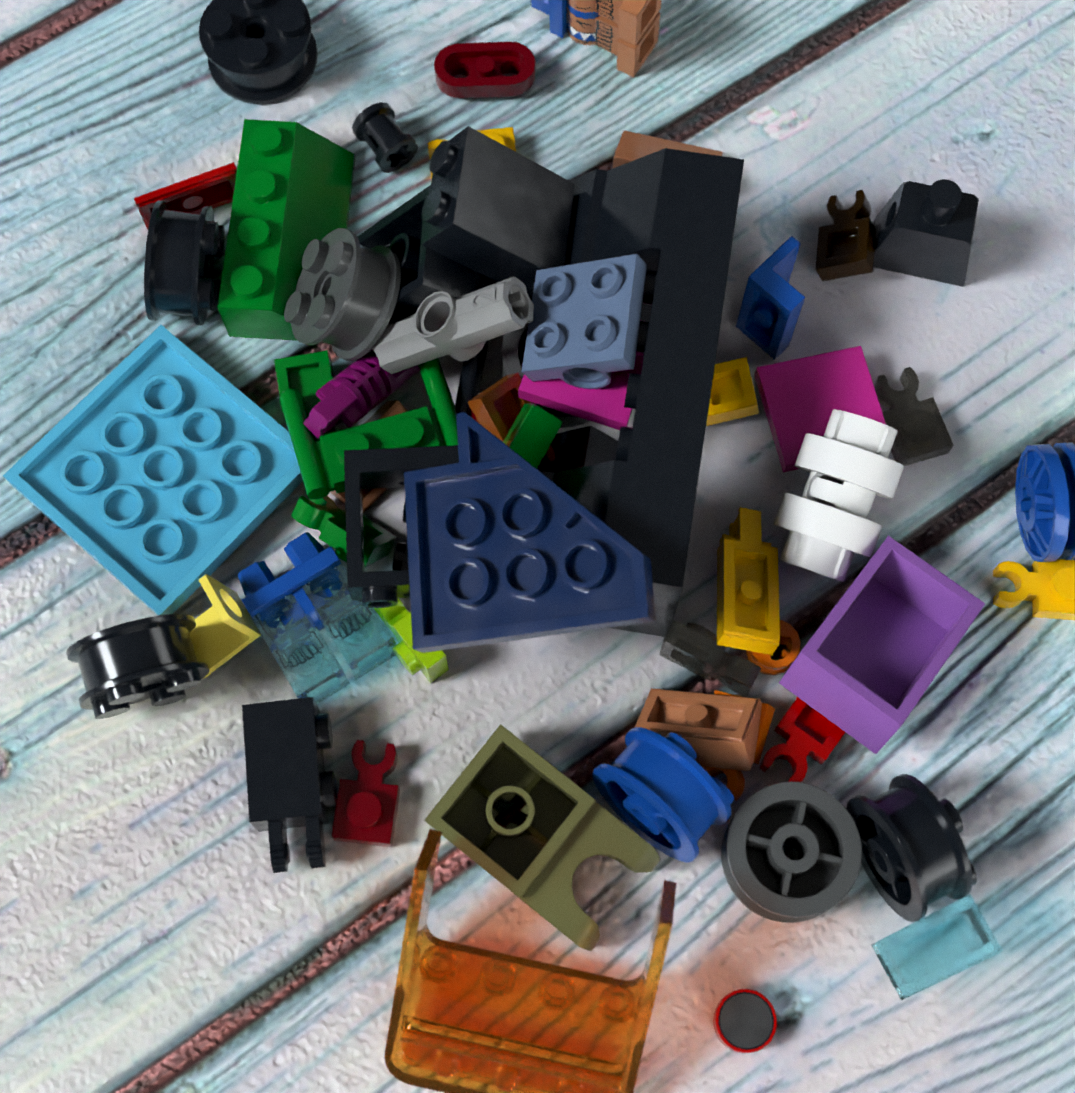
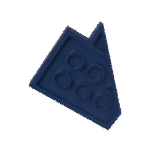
(511, 553)

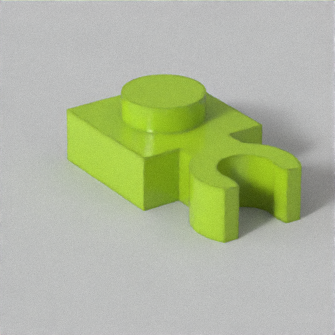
(399, 622)

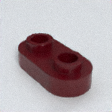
(484, 68)

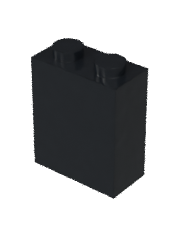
(496, 209)

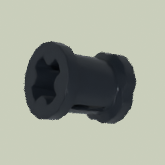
(384, 137)

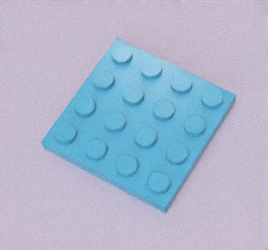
(160, 471)

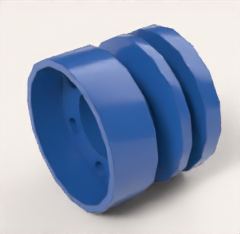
(1047, 501)

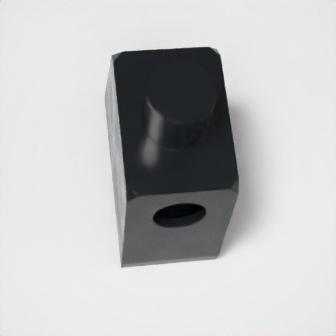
(927, 231)

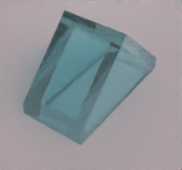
(936, 947)

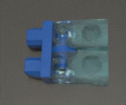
(304, 602)

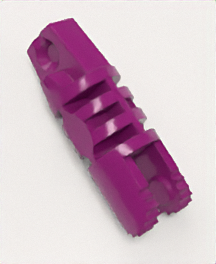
(354, 393)

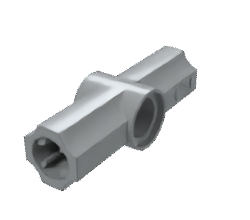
(454, 325)

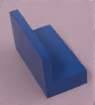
(770, 303)

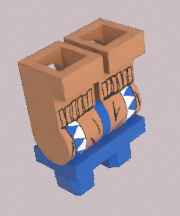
(617, 26)

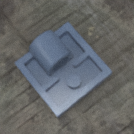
(585, 321)

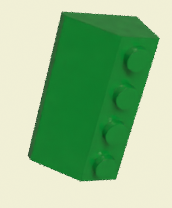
(285, 195)

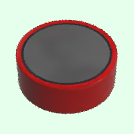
(745, 1021)

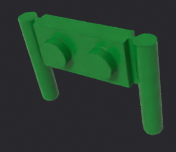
(323, 460)

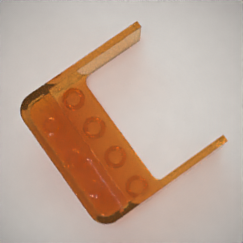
(511, 1022)

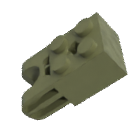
(557, 836)

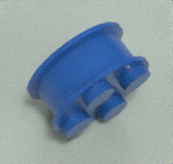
(663, 792)

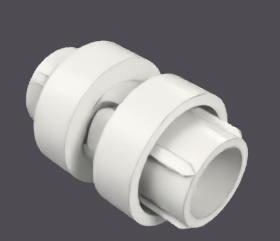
(845, 472)

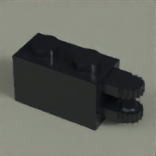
(288, 775)

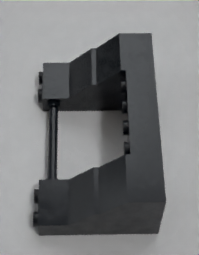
(681, 222)

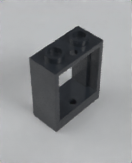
(380, 470)

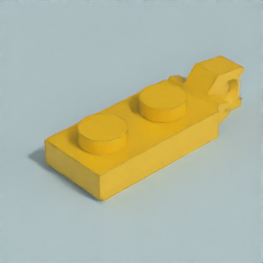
(747, 587)

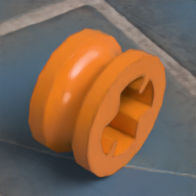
(768, 666)

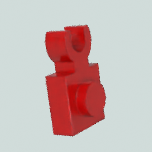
(806, 735)

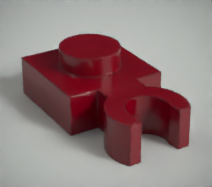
(367, 806)

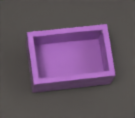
(882, 645)

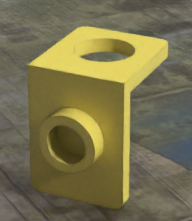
(223, 627)

